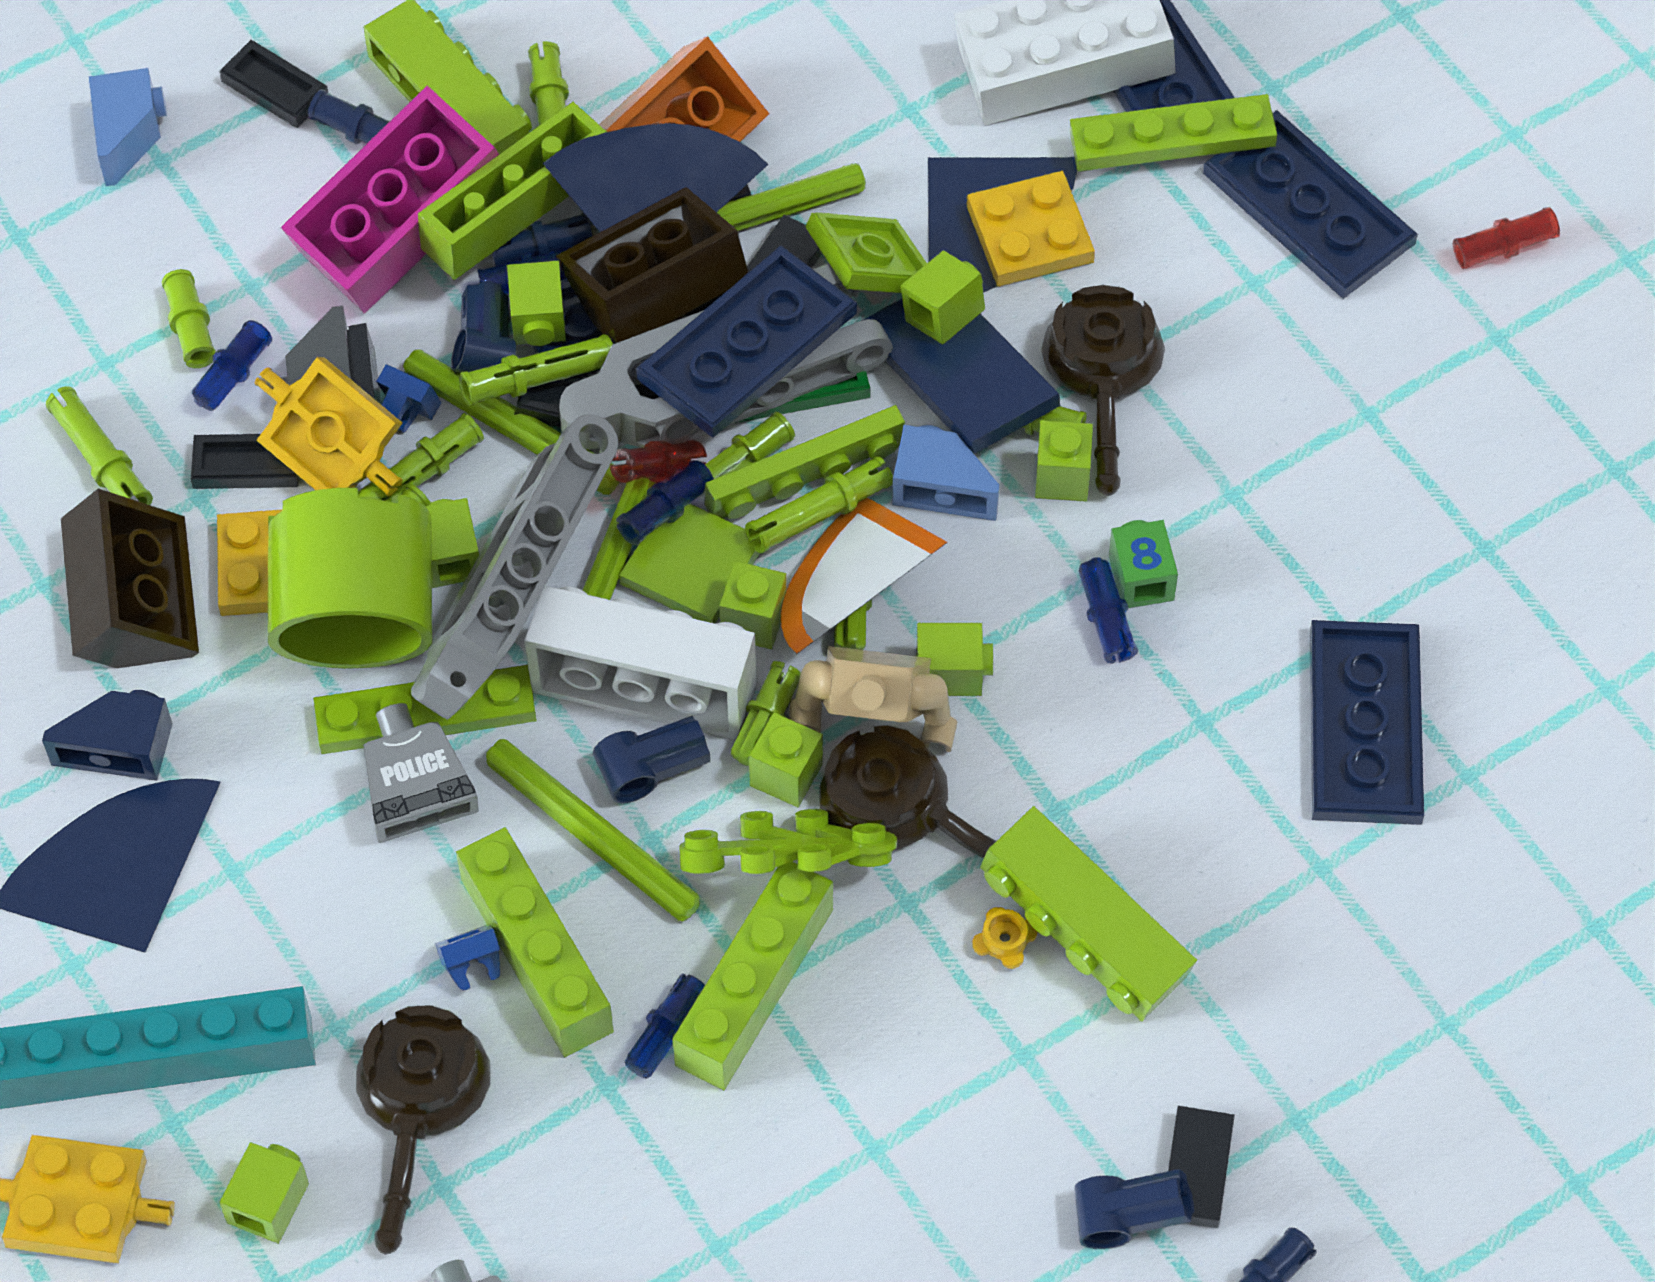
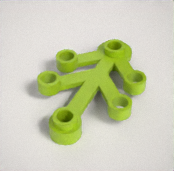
(813, 845)

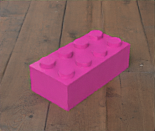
(365, 218)

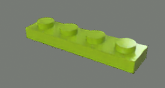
(1173, 132)
(791, 469)
(350, 718)

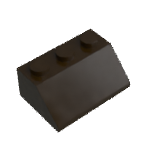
(654, 266)
(128, 582)

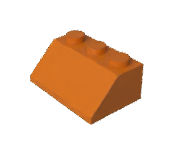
(693, 90)

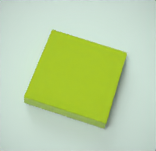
(866, 250)
(689, 563)

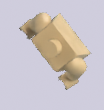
(875, 688)

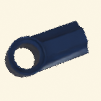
(483, 328)
(637, 762)
(1117, 1208)

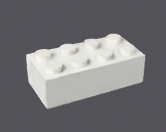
(1059, 51)
(641, 660)

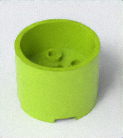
(349, 579)

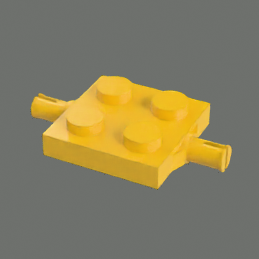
(328, 429)
(78, 1199)

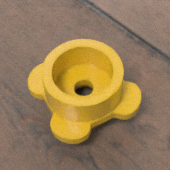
(1008, 922)

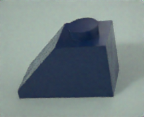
(113, 736)

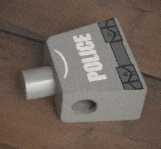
(414, 776)

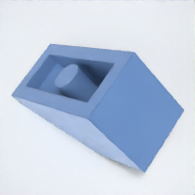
(125, 119)
(942, 475)

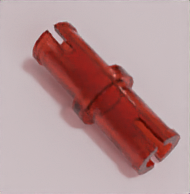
(1506, 238)
(656, 460)

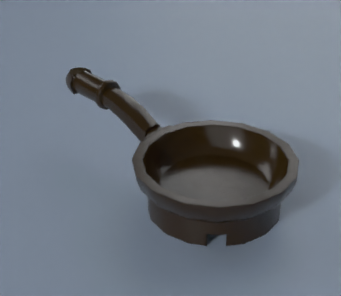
(1103, 350)
(894, 783)
(418, 1081)

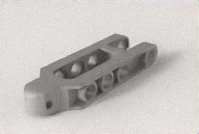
(644, 419)
(538, 528)

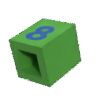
(1143, 563)

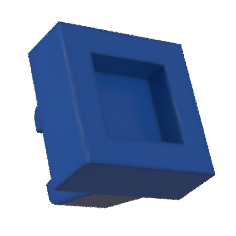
(407, 396)
(474, 944)

